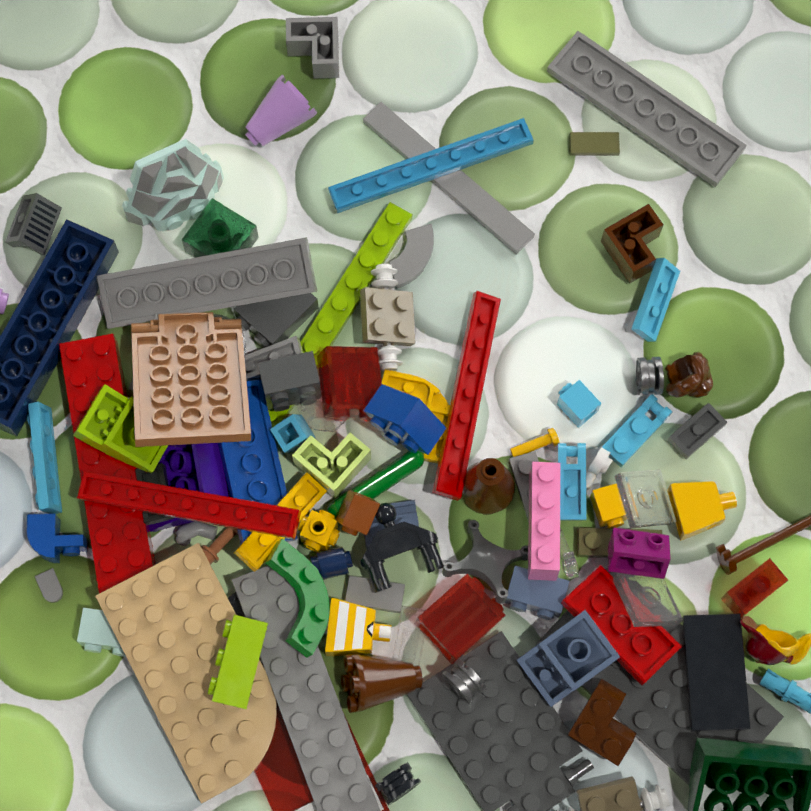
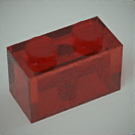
(754, 588)

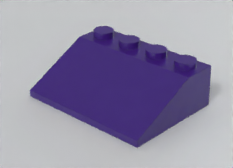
(193, 468)

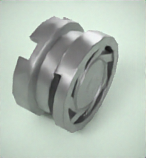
(649, 375)
(464, 681)

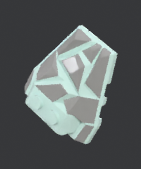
(172, 186)

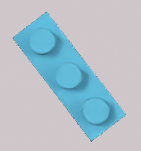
(655, 300)

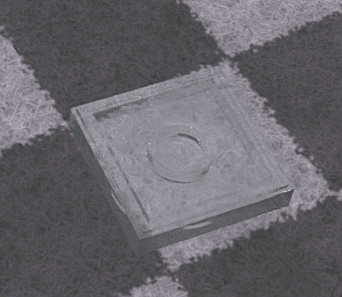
(645, 498)
(647, 600)

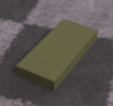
(594, 144)

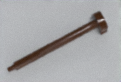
(729, 562)

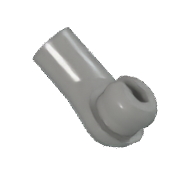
(195, 529)

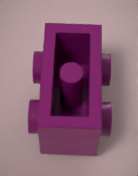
(639, 553)

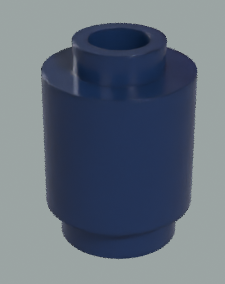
(332, 562)

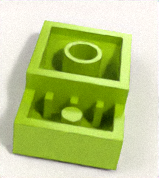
(111, 429)

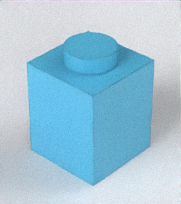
(578, 403)
(292, 433)

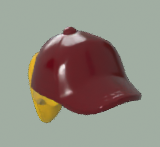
(773, 646)

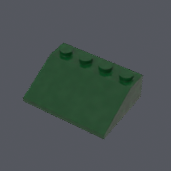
(749, 777)

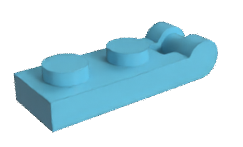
(636, 431)
(572, 482)

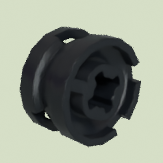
(398, 783)

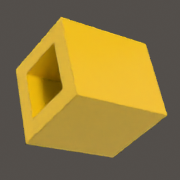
(608, 506)

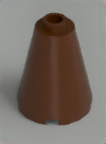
(488, 487)

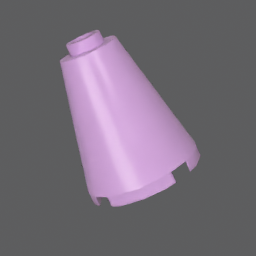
(278, 113)

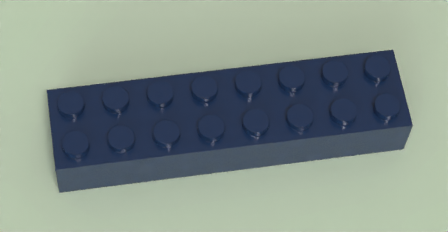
(48, 317)

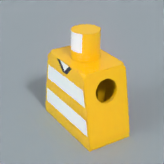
(353, 629)

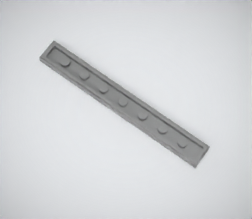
(456, 184)

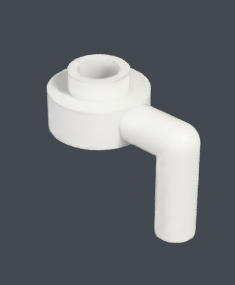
(599, 464)

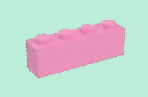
(544, 521)

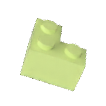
(332, 469)

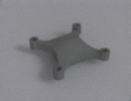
(486, 562)

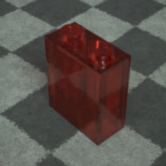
(348, 380)
(460, 618)

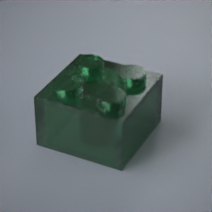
(219, 231)

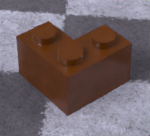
(628, 240)
(599, 729)

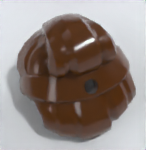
(689, 376)

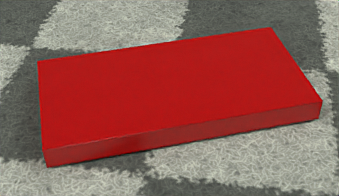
(640, 648)

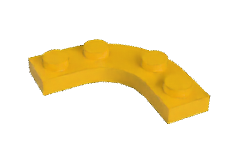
(428, 394)

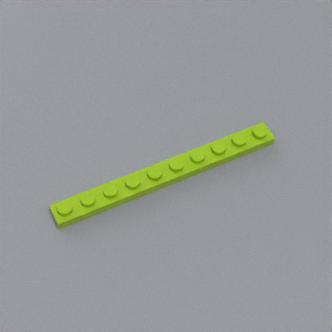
(347, 292)

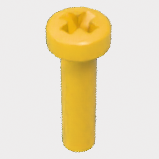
(537, 443)

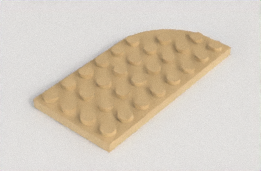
(171, 634)

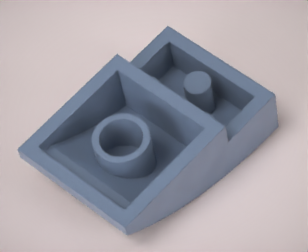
(568, 658)

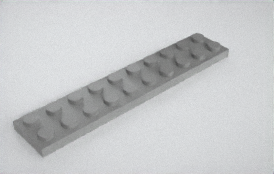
(306, 698)

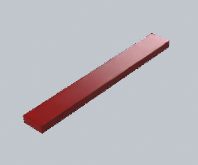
(466, 396)
(189, 505)

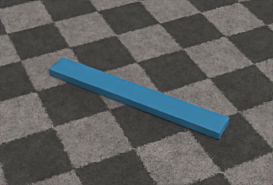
(430, 165)

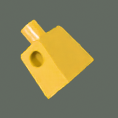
(698, 506)

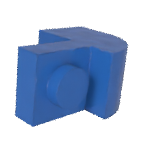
(45, 538)

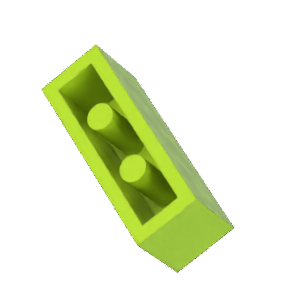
(238, 661)

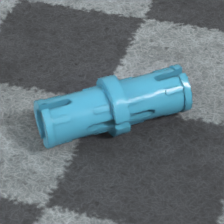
(787, 690)

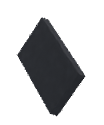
(716, 672)

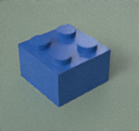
(404, 420)

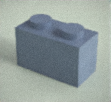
(536, 595)

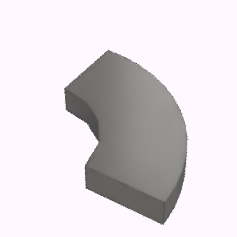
(415, 255)

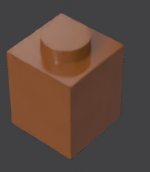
(357, 513)

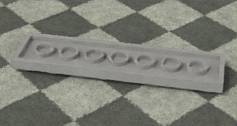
(646, 108)
(208, 282)

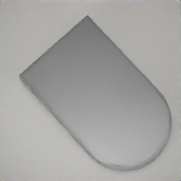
(50, 586)

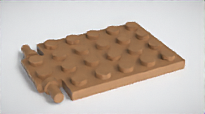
(189, 380)

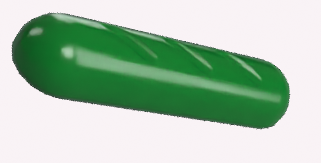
(384, 478)

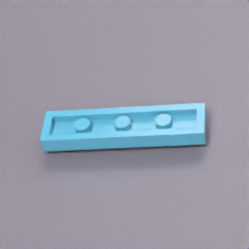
(45, 459)

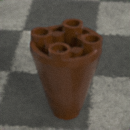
(377, 680)

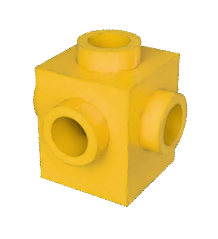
(319, 540)

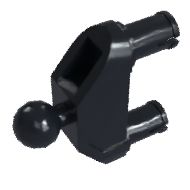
(394, 541)

